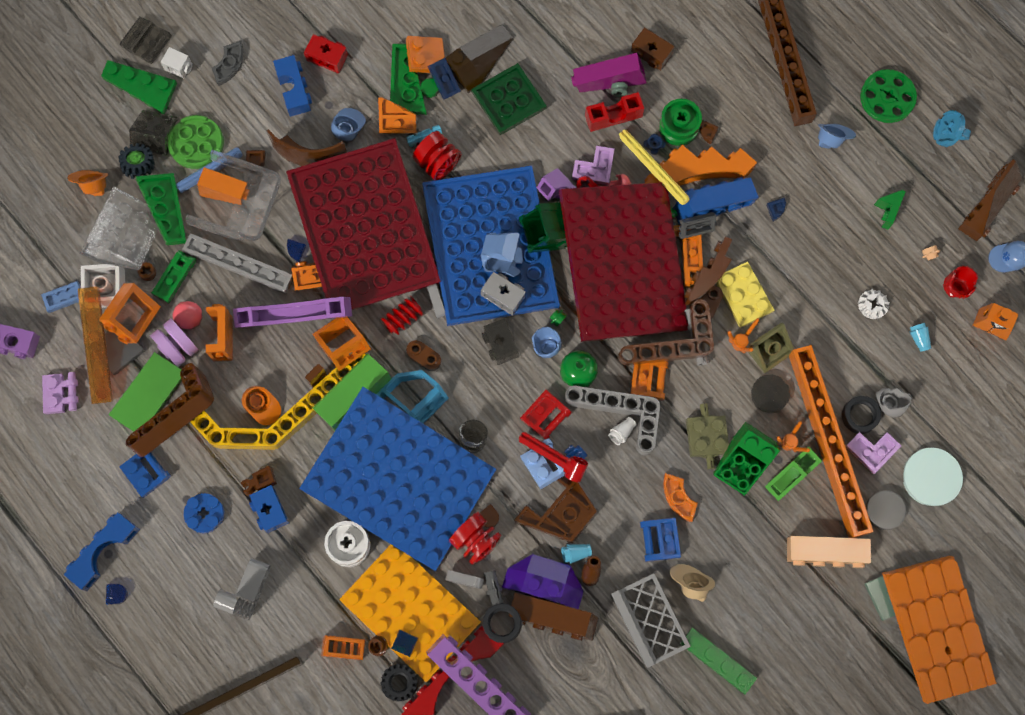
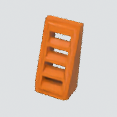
(325, 647)

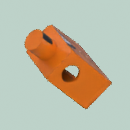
(996, 320)

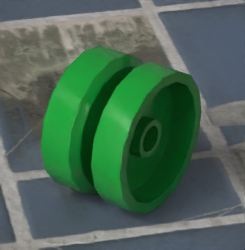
(680, 122)

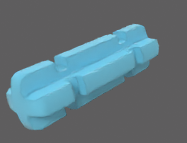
(413, 140)

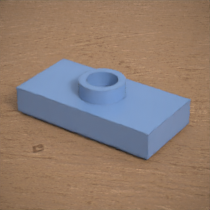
(61, 297)

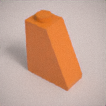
(222, 187)

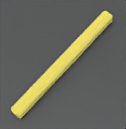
(654, 167)

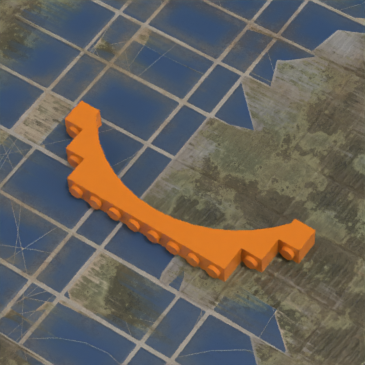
(710, 164)

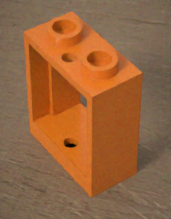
(131, 291)
(356, 346)

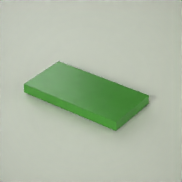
(147, 393)

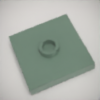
(880, 597)

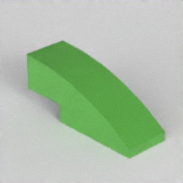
(793, 474)

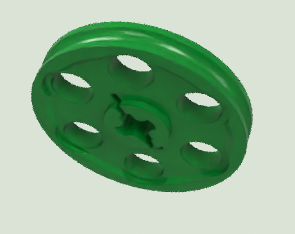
(894, 101)

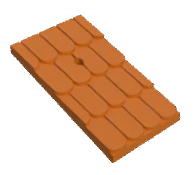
(939, 629)

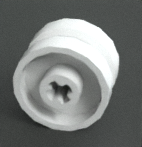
(342, 533)

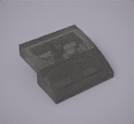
(145, 40)

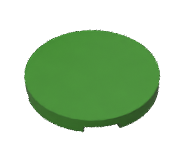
(193, 140)

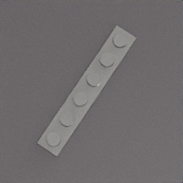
(238, 263)

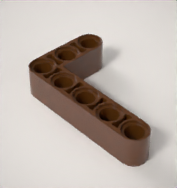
(674, 346)
(175, 415)

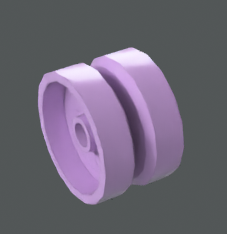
(173, 343)

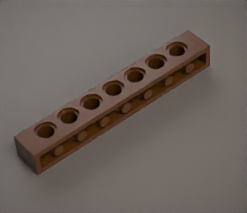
(788, 61)

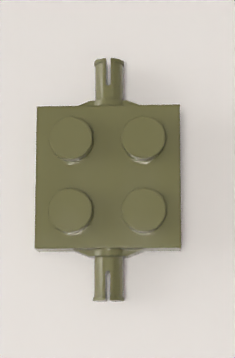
(707, 436)

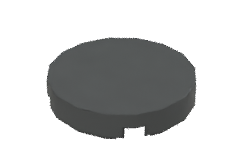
(886, 510)

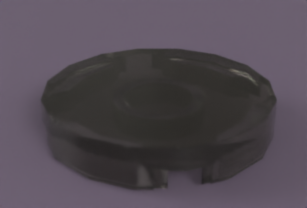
(770, 393)

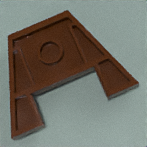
(565, 517)

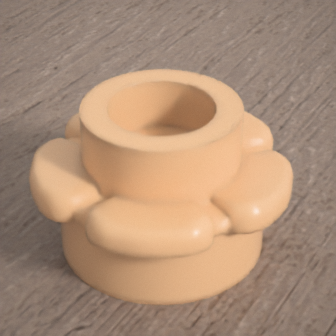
(931, 252)

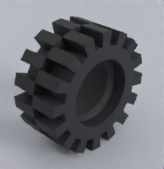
(386, 682)

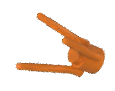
(741, 341)
(790, 441)

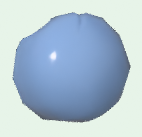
(546, 342)

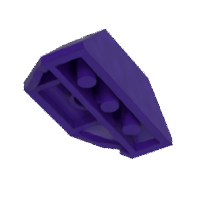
(545, 580)

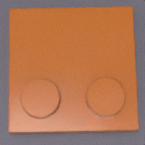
(423, 52)

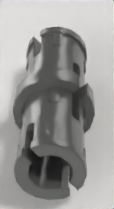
(494, 590)

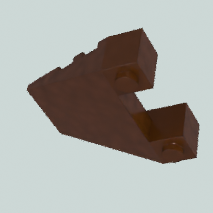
(1000, 189)

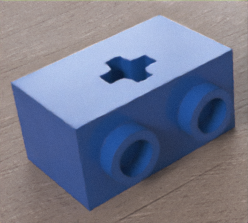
(277, 516)

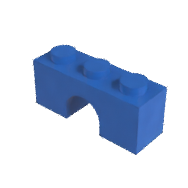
(289, 71)

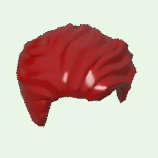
(960, 282)

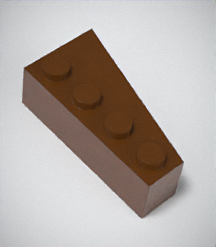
(556, 617)

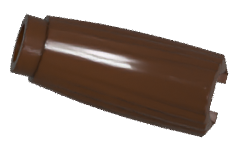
(591, 571)

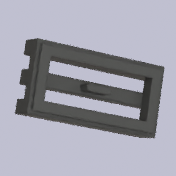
(698, 223)

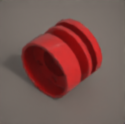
(436, 155)
(475, 538)

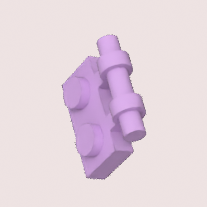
(53, 393)

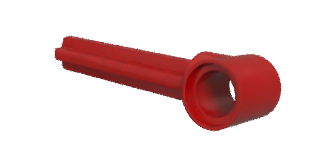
(573, 467)

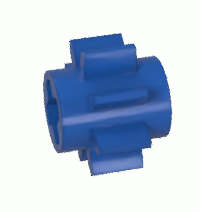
(577, 451)

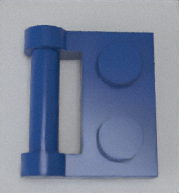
(140, 476)
(667, 539)

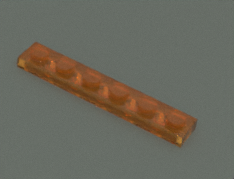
(95, 345)

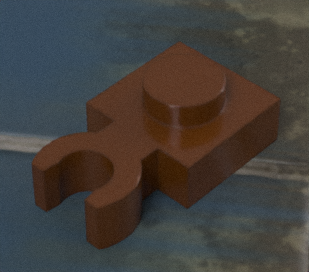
(261, 480)

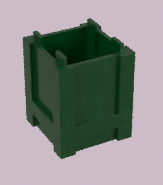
(544, 228)

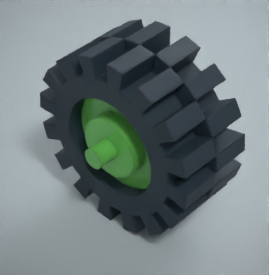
(136, 160)

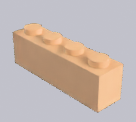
(828, 550)

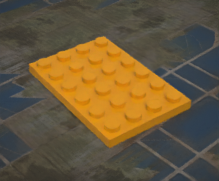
(405, 597)

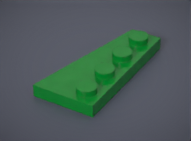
(404, 84)
(143, 85)
(163, 202)

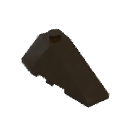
(476, 58)

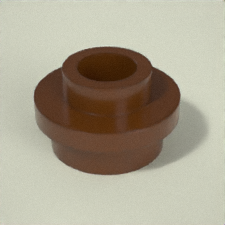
(373, 646)

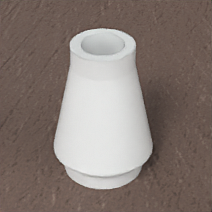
(621, 432)

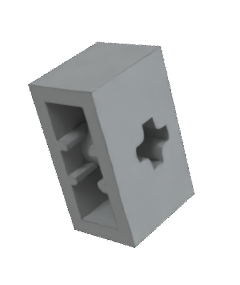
(508, 301)

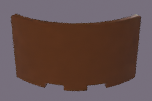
(300, 155)

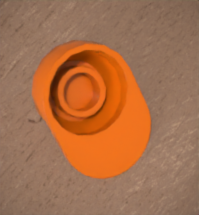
(261, 405)

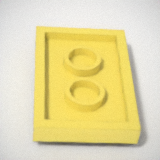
(744, 295)

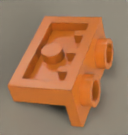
(305, 276)

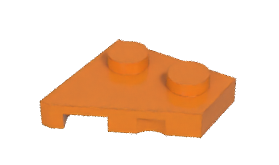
(395, 118)

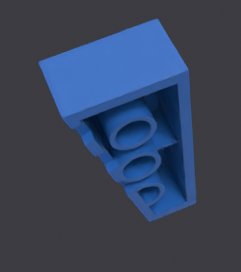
(717, 198)

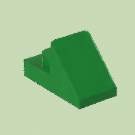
(891, 205)

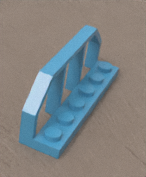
(427, 406)

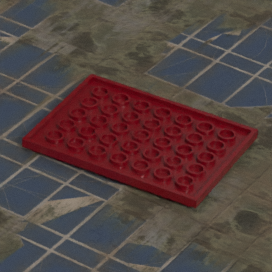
(363, 225)
(623, 261)

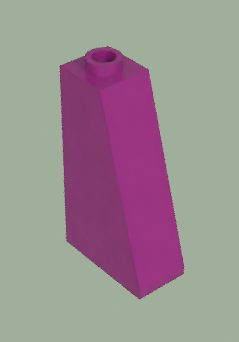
(605, 73)

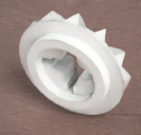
(865, 306)

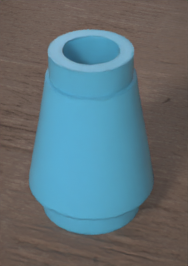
(921, 336)
(575, 552)

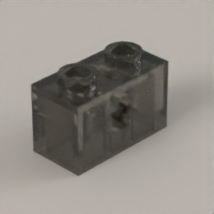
(508, 349)

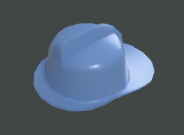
(834, 135)

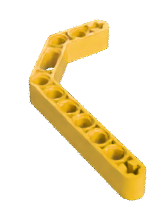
(277, 428)

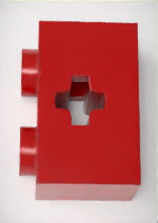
(326, 53)

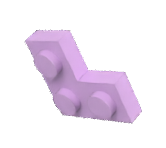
(599, 169)
(873, 455)

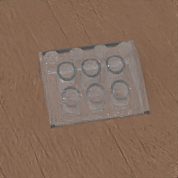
(121, 232)

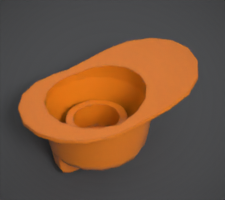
(89, 181)

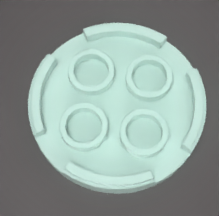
(932, 477)

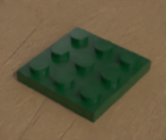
(509, 99)

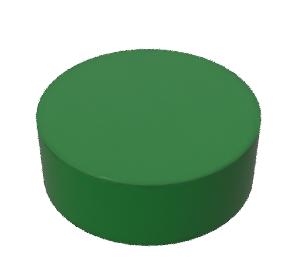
(429, 88)

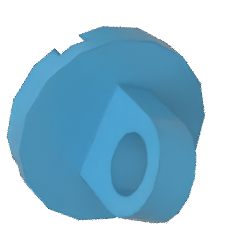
(950, 129)

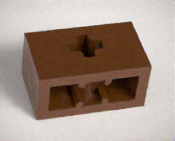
(660, 48)

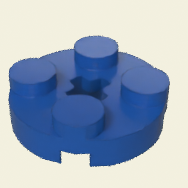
(211, 521)

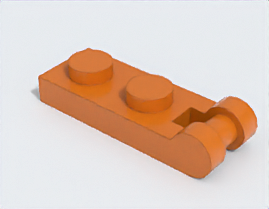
(691, 258)

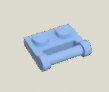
(540, 468)

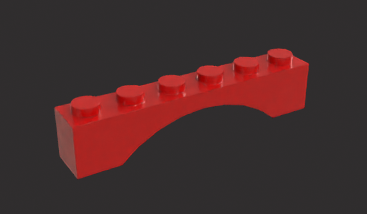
(479, 648)

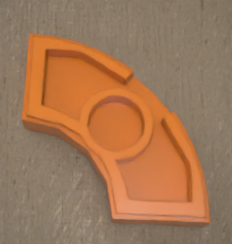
(677, 497)

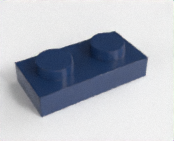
(444, 78)

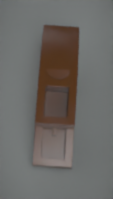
(707, 278)

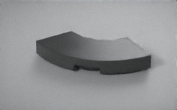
(229, 64)

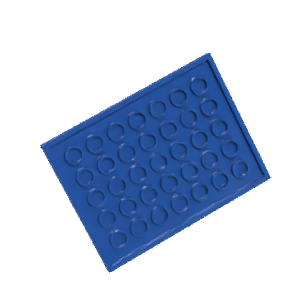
(460, 217)
(398, 478)

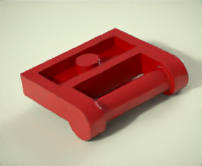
(539, 412)

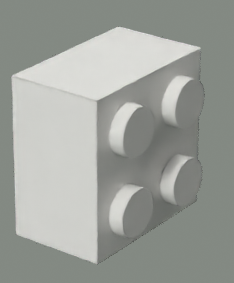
(106, 277)

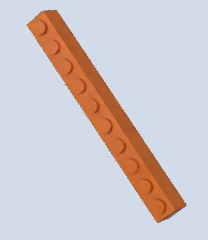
(830, 442)

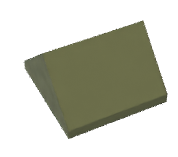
(771, 348)

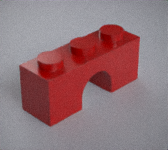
(627, 109)

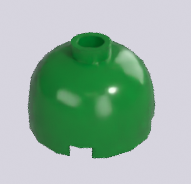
(578, 369)

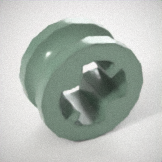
(619, 89)

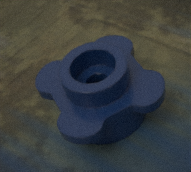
(654, 138)

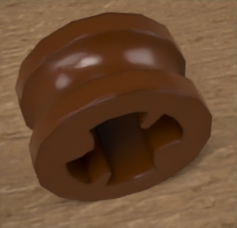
(145, 277)

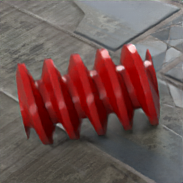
(402, 316)

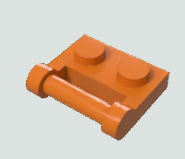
(643, 378)

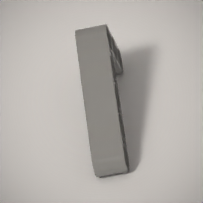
(621, 408)
(248, 592)

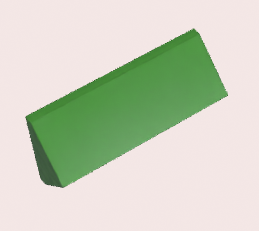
(336, 402)

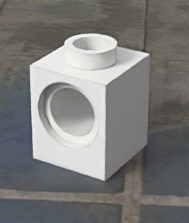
(176, 63)

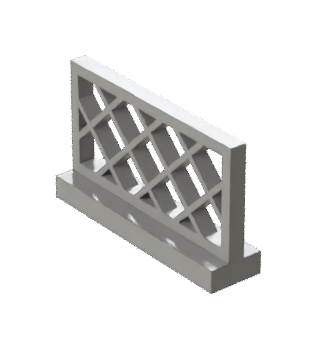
(634, 628)

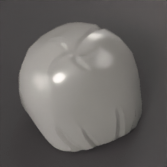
(893, 402)

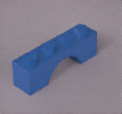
(84, 570)

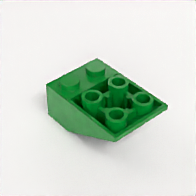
(746, 458)

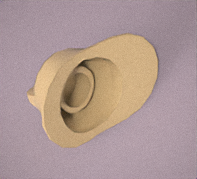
(693, 582)

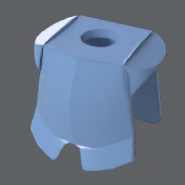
(501, 253)

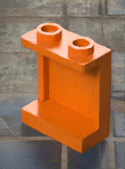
(224, 348)

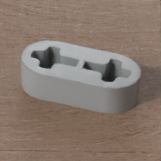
(436, 301)
(464, 579)

